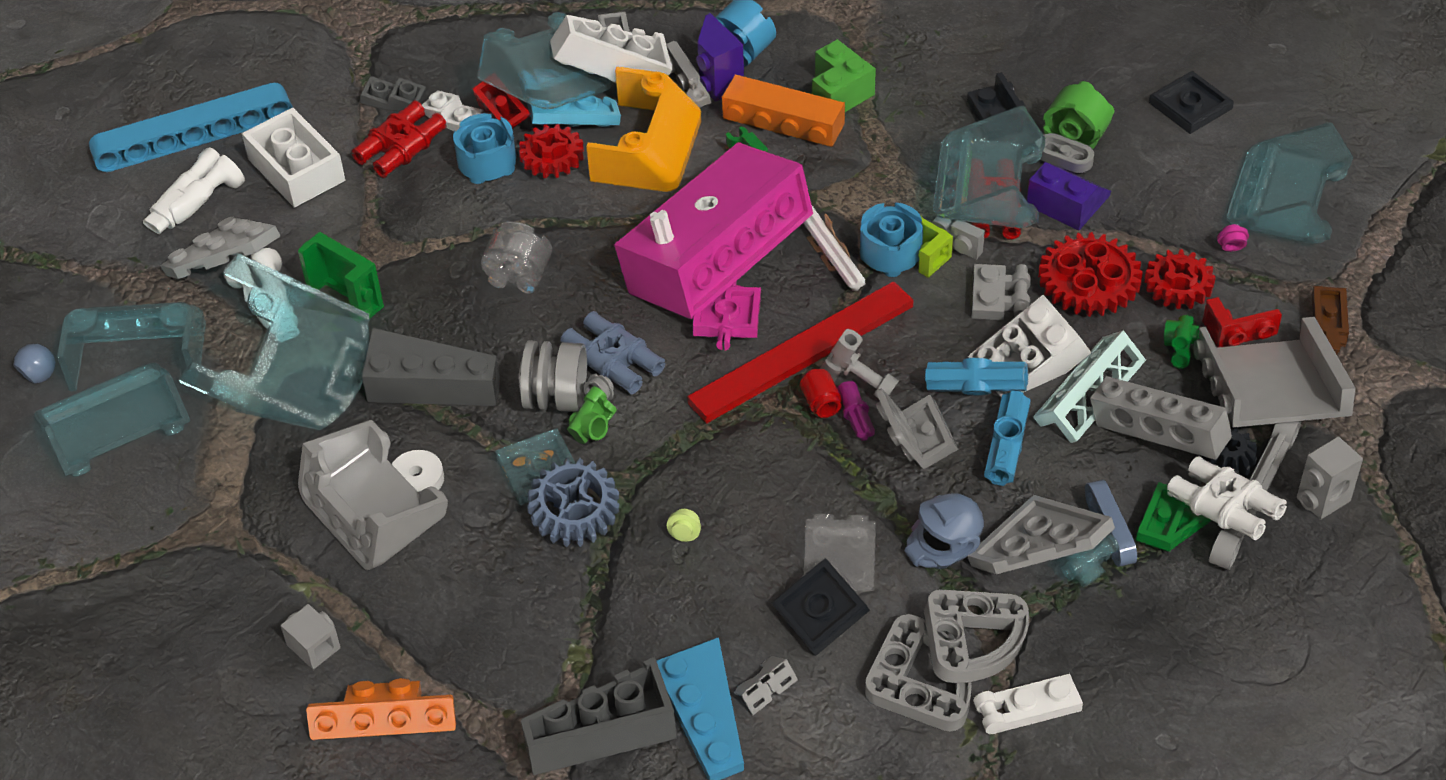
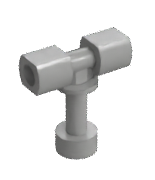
(845, 359)

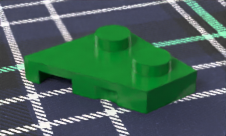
(1168, 521)

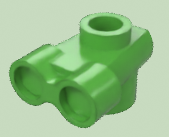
(592, 418)

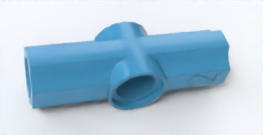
(976, 376)
(1007, 438)

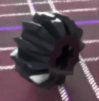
(1237, 454)

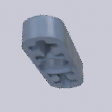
(1102, 501)

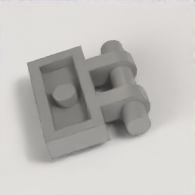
(989, 291)

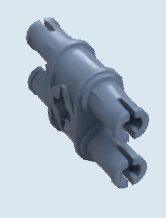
(615, 351)

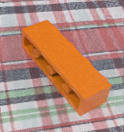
(783, 110)

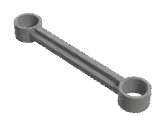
(1229, 540)

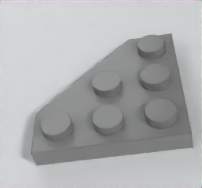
(213, 248)
(1040, 533)

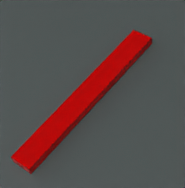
(797, 352)

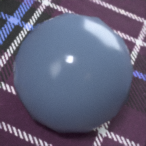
(35, 363)

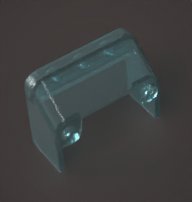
(129, 323)

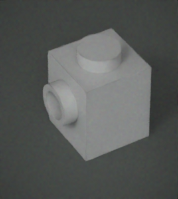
(311, 635)

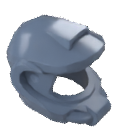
(950, 519)

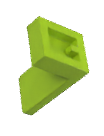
(935, 248)

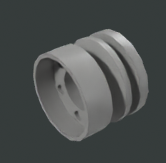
(547, 376)

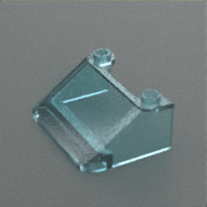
(531, 73)
(983, 170)
(1285, 183)
(111, 416)

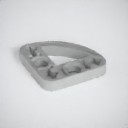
(954, 622)
(896, 678)

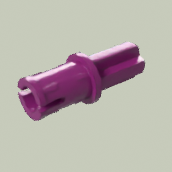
(856, 410)

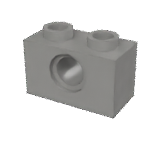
(1329, 478)

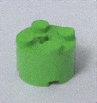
(1079, 114)

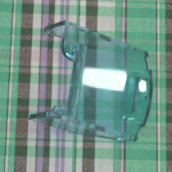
(308, 356)

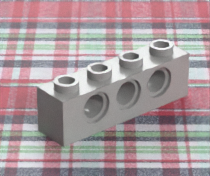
(1161, 417)

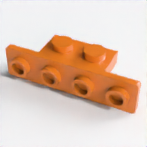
(381, 710)

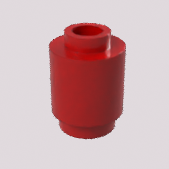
(821, 393)

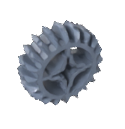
(577, 519)

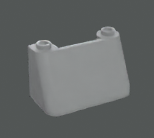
(364, 495)

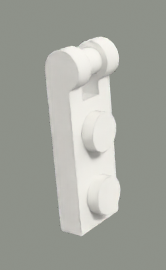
(1028, 704)

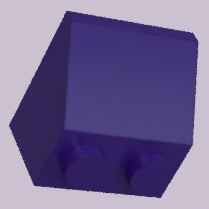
(718, 57)
(1065, 195)

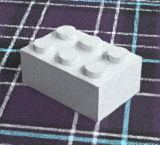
(293, 157)

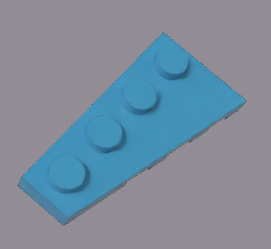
(704, 707)

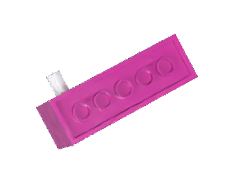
(714, 229)

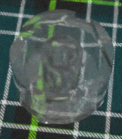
(516, 257)

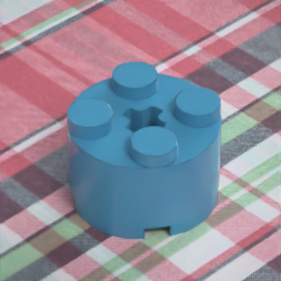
(748, 26)
(484, 148)
(891, 238)

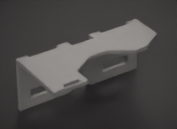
(765, 690)

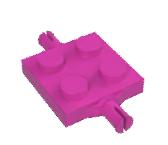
(730, 315)

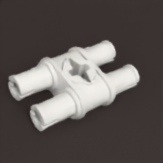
(1226, 498)

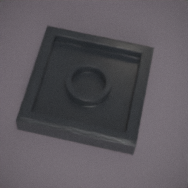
(1191, 102)
(820, 606)

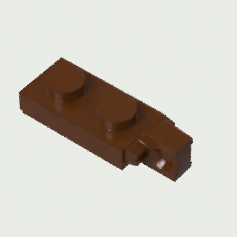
(1331, 313)

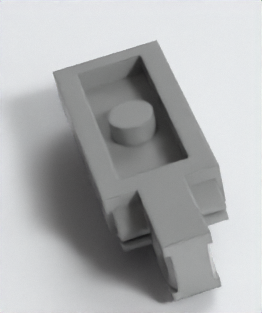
(686, 75)

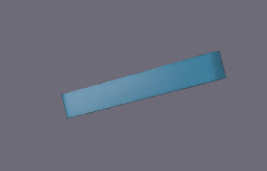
(187, 127)

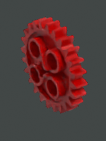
(1090, 274)

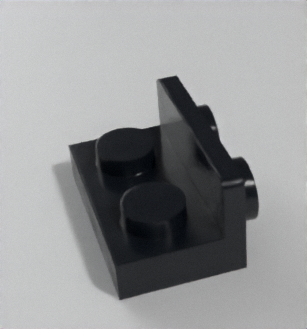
(994, 99)

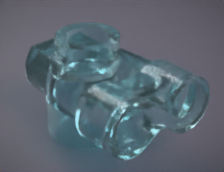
(1087, 564)

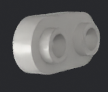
(1067, 153)

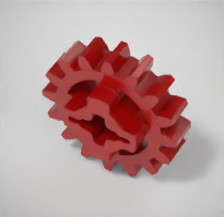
(551, 150)
(1179, 279)

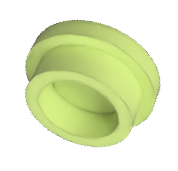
(684, 525)

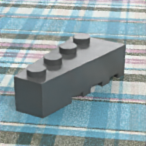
(427, 372)
(602, 721)

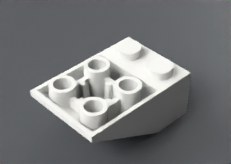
(1040, 340)

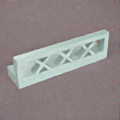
(1081, 380)

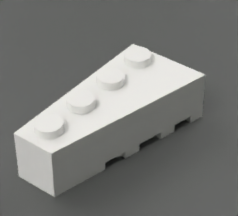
(602, 49)

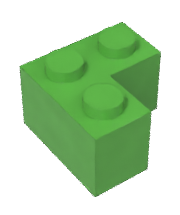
(842, 75)

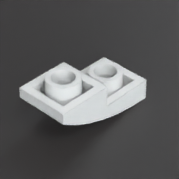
(450, 108)

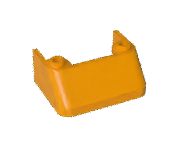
(651, 158)

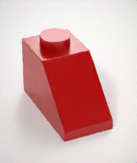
(500, 104)

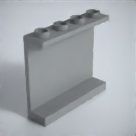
(1278, 378)

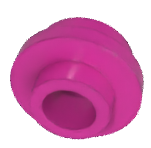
(1233, 238)

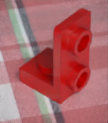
(1232, 332)

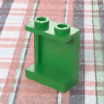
(342, 269)

